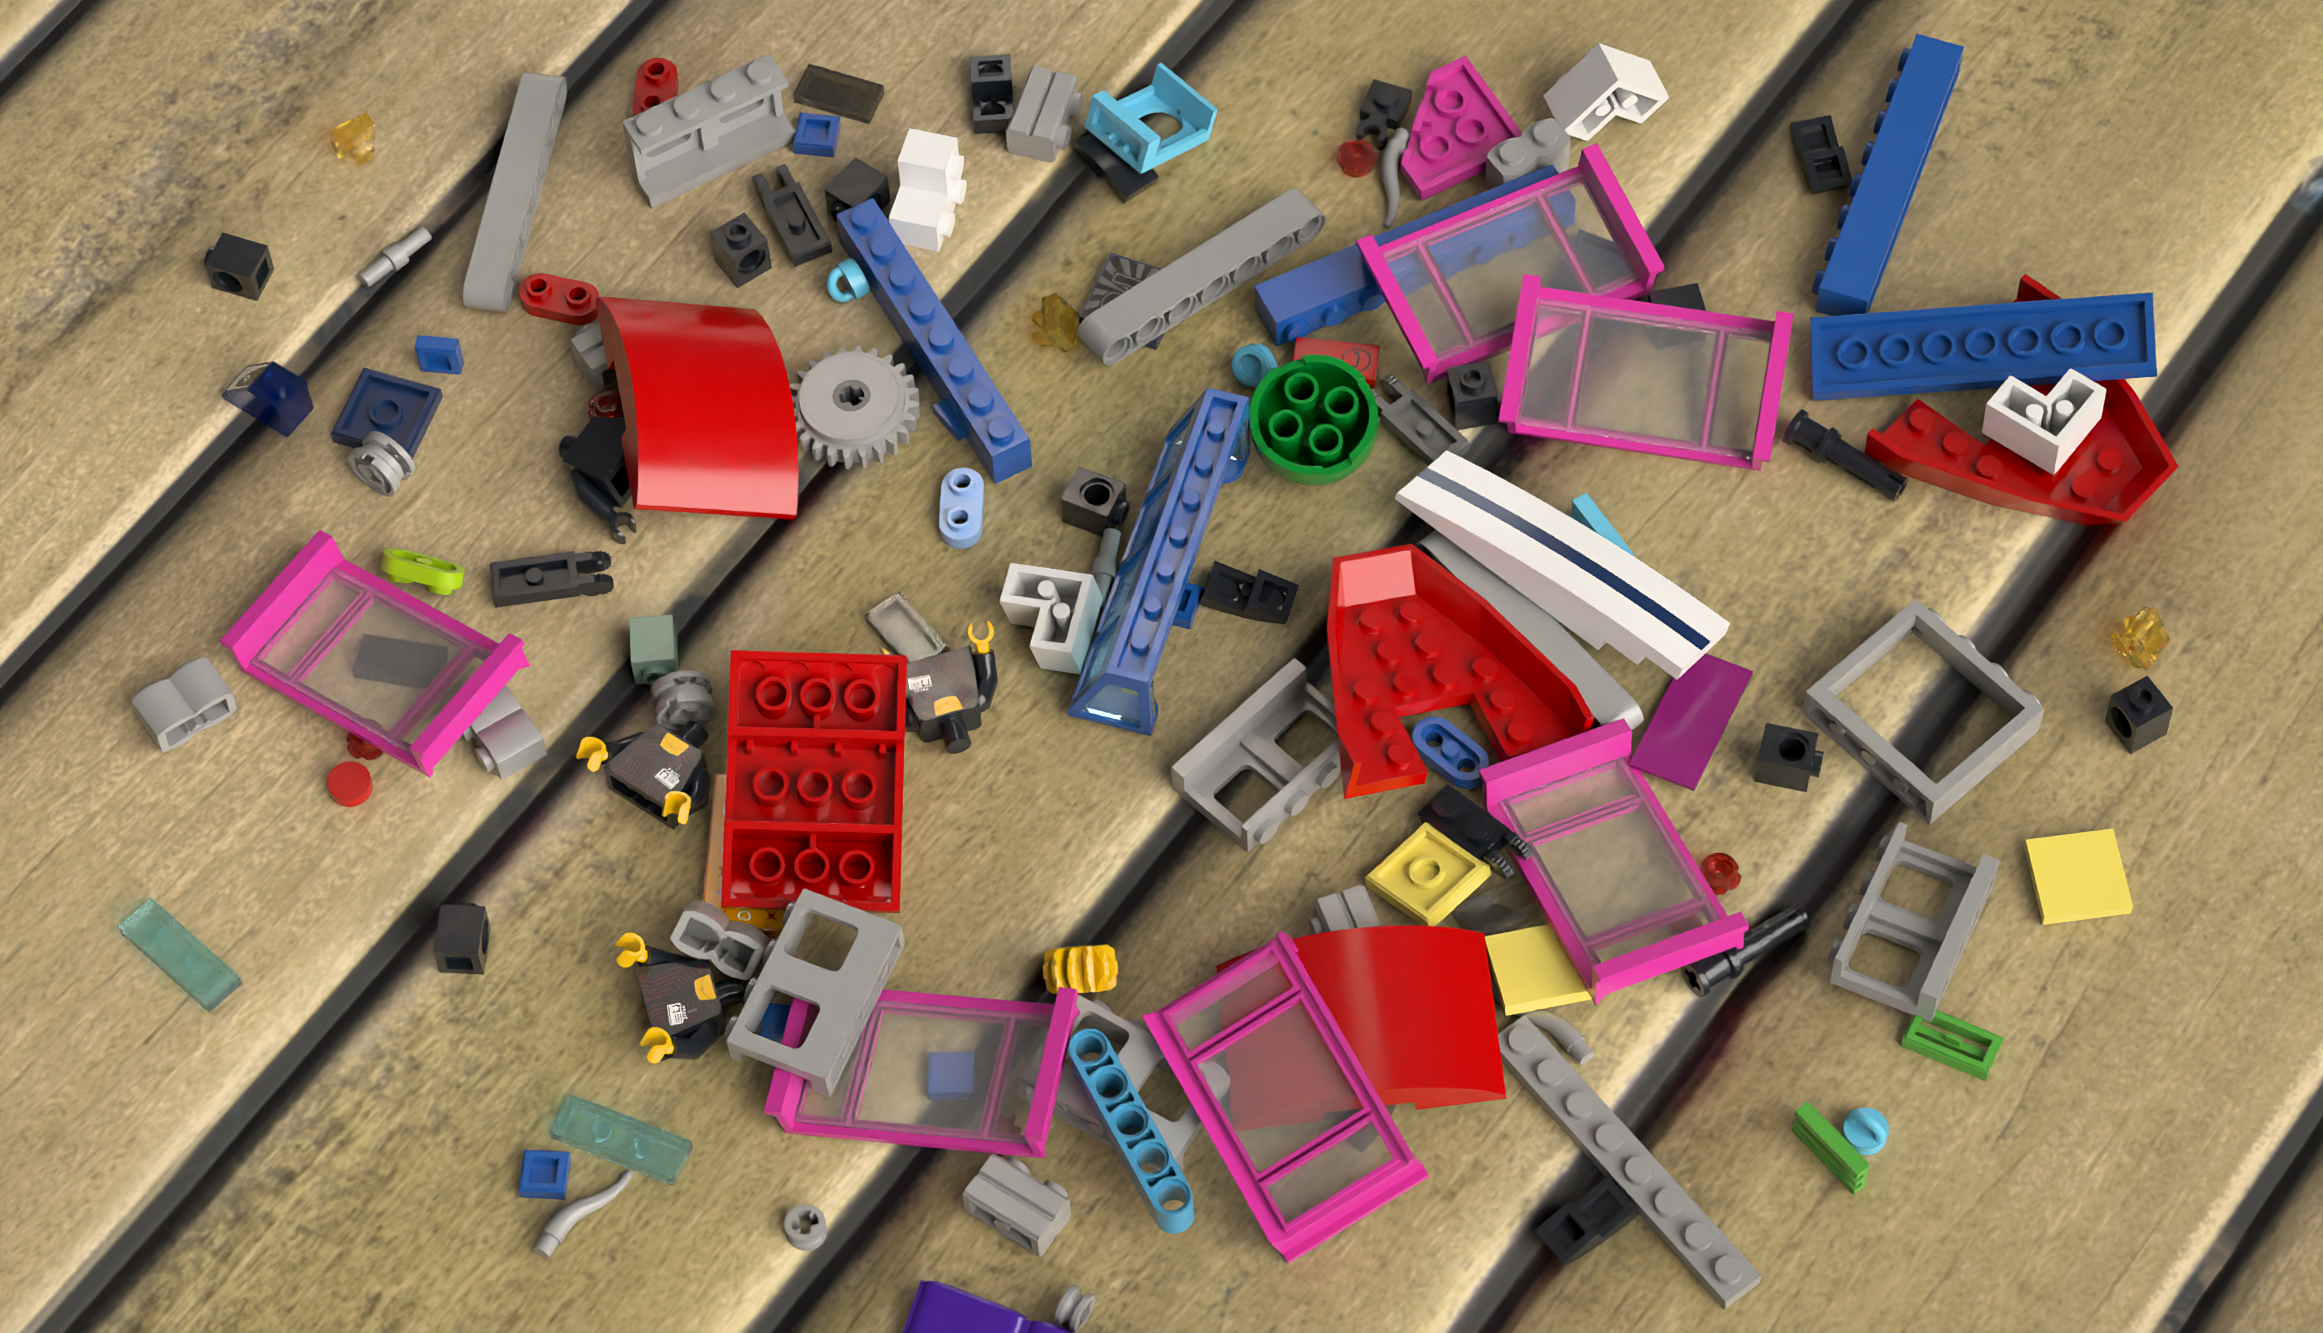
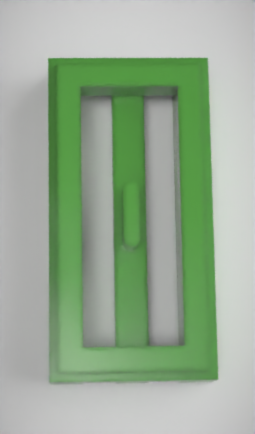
(1952, 1056)
(1830, 1147)

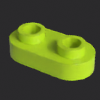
(410, 566)

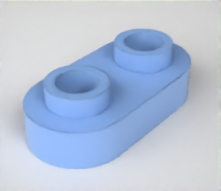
(963, 505)

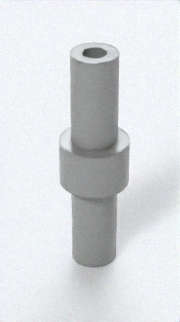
(394, 257)
(1105, 566)

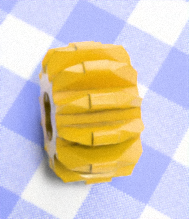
(1080, 967)

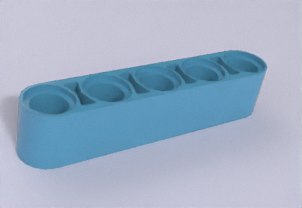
(1136, 1149)

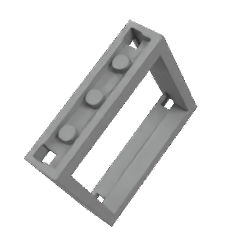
(1886, 762)

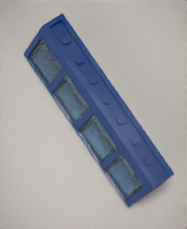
(1198, 456)

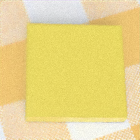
(1427, 876)
(2078, 876)
(1532, 970)

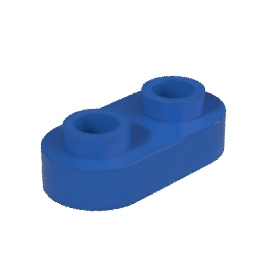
(1454, 752)

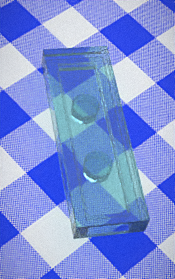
(180, 954)
(621, 1139)

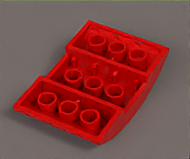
(702, 408)
(814, 779)
(1411, 1009)

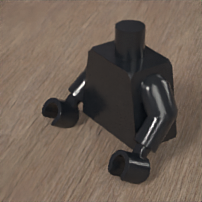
(599, 471)

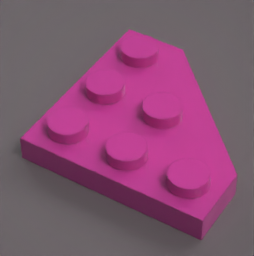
(1454, 130)

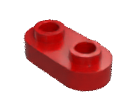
(654, 89)
(557, 299)

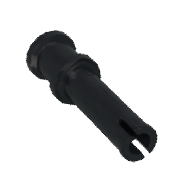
(1829, 447)
(1757, 941)

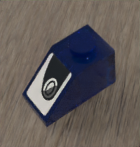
(271, 396)

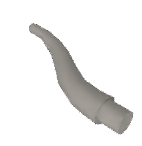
(1389, 171)
(1560, 1028)
(563, 1221)

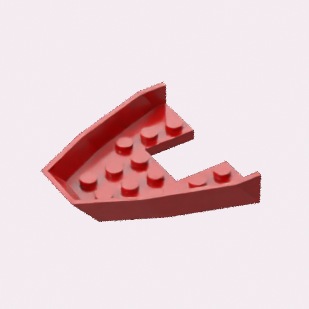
(2098, 483)
(1422, 642)

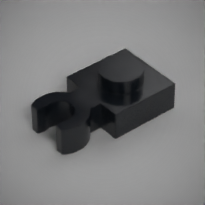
(1383, 109)

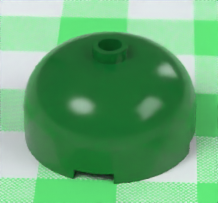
(1315, 401)

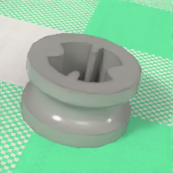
(818, 1233)
(1075, 1308)

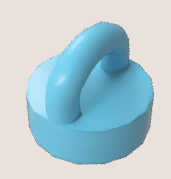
(852, 278)
(1252, 364)
(1865, 1130)

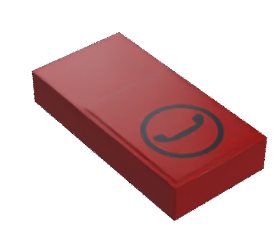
(1359, 355)

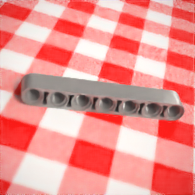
(515, 192)
(1201, 277)
(1599, 690)

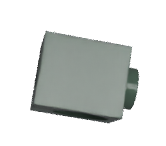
(653, 648)

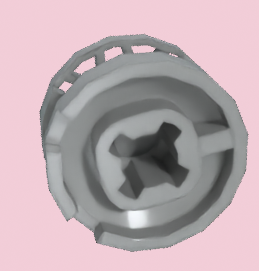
(381, 463)
(683, 700)

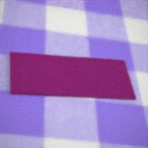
(1691, 721)

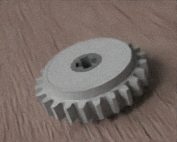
(854, 407)

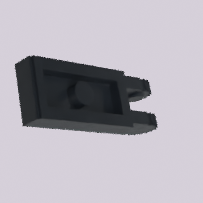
(793, 218)
(549, 577)
(1474, 829)

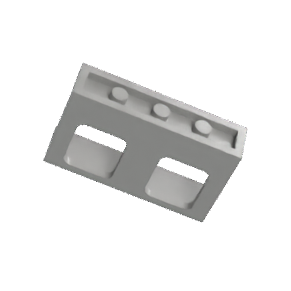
(708, 131)
(1248, 742)
(1936, 940)
(842, 995)
(1139, 1057)

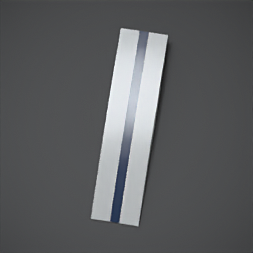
(1564, 566)

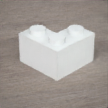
(1605, 86)
(928, 189)
(2041, 425)
(1061, 609)

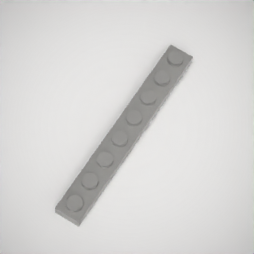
(1627, 1163)

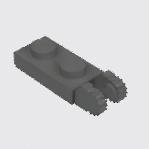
(1418, 422)

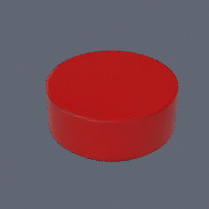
(349, 784)

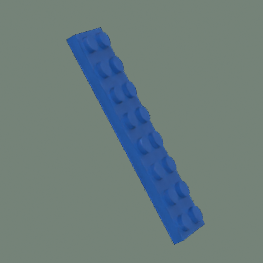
(1982, 346)

